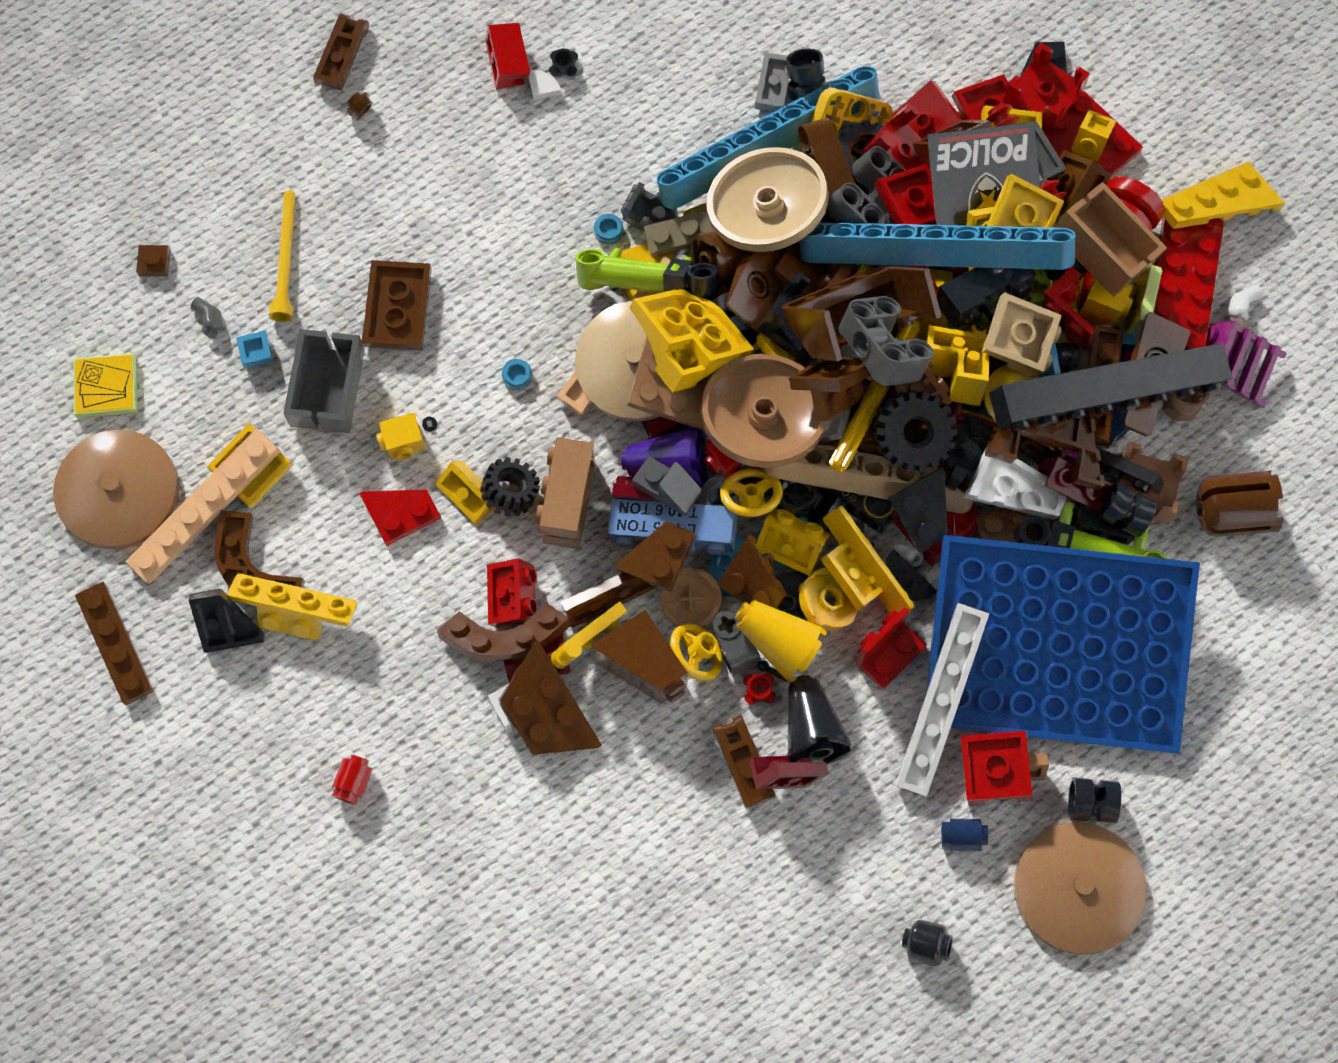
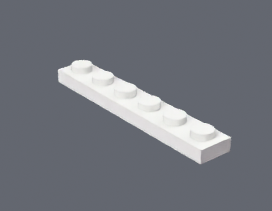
(942, 699)

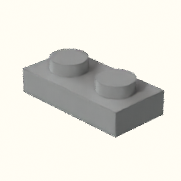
(772, 83)

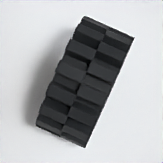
(513, 473)

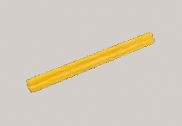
(865, 413)

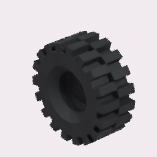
(891, 426)

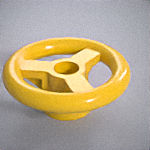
(751, 495)
(699, 647)

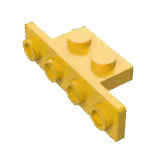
(859, 567)
(290, 607)

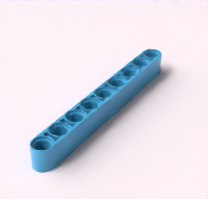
(696, 173)
(940, 245)

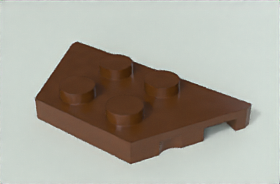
(544, 708)

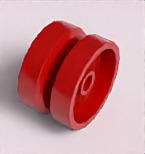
(1139, 199)

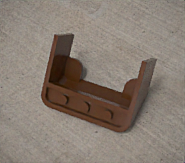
(819, 314)

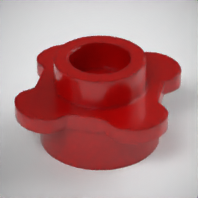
(752, 682)

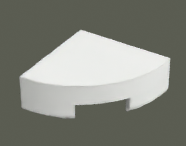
(543, 85)

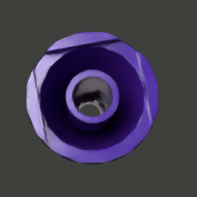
(677, 447)

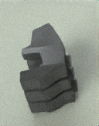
(645, 208)

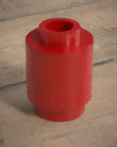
(351, 779)

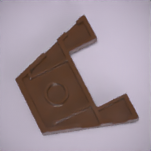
(1070, 435)

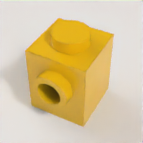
(400, 437)

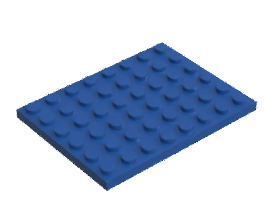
(1071, 641)

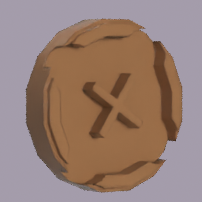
(693, 600)

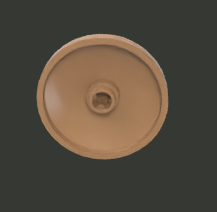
(757, 415)
(115, 489)
(1079, 888)

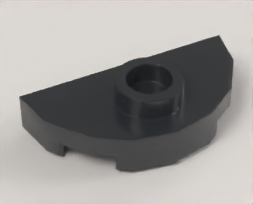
(909, 578)

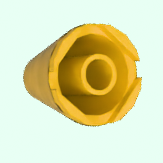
(780, 637)

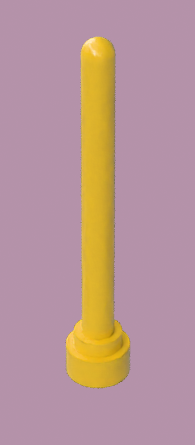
(281, 308)

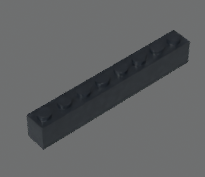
(1110, 386)

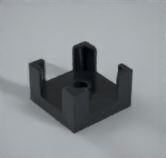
(776, 327)

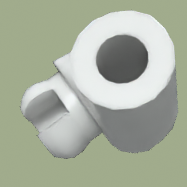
(1240, 301)
(908, 553)

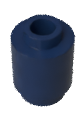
(964, 834)

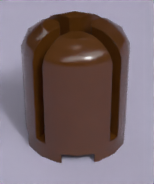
(1239, 503)

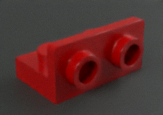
(511, 592)

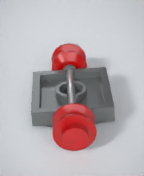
(1048, 161)

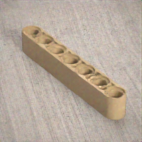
(865, 475)

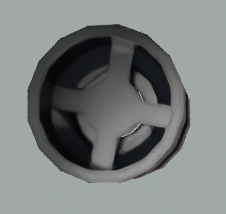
(1068, 356)

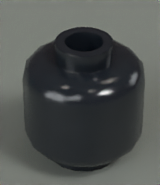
(927, 943)

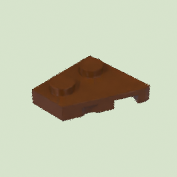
(659, 556)
(752, 578)

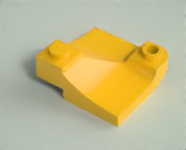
(688, 336)

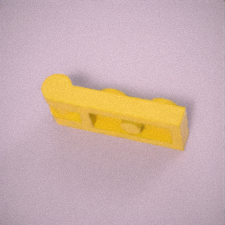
(573, 647)

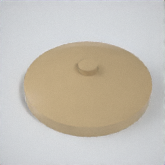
(767, 199)
(609, 360)

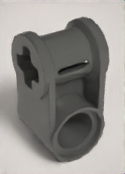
(735, 646)

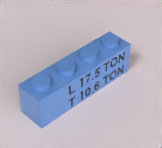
(635, 520)

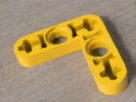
(843, 105)

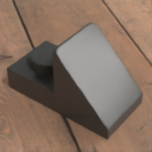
(667, 485)

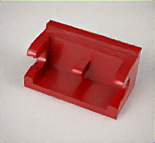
(507, 55)

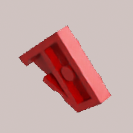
(400, 512)

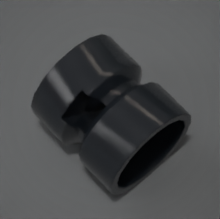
(805, 72)
(798, 498)
(1131, 511)
(1083, 799)

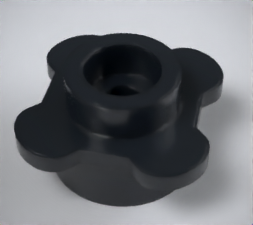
(563, 55)

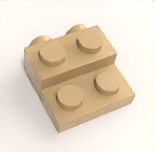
(1022, 335)

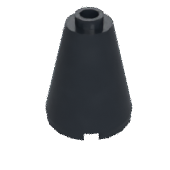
(813, 724)

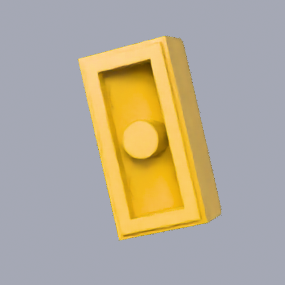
(463, 489)

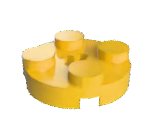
(817, 609)

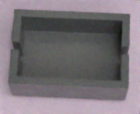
(324, 381)

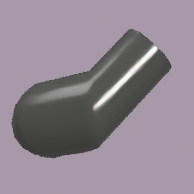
(211, 316)

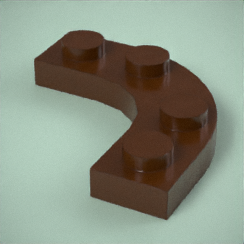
(233, 550)
(489, 645)

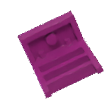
(1235, 342)

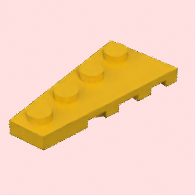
(1222, 197)

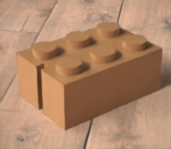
(1110, 239)
(566, 492)

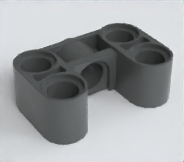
(850, 203)
(868, 332)

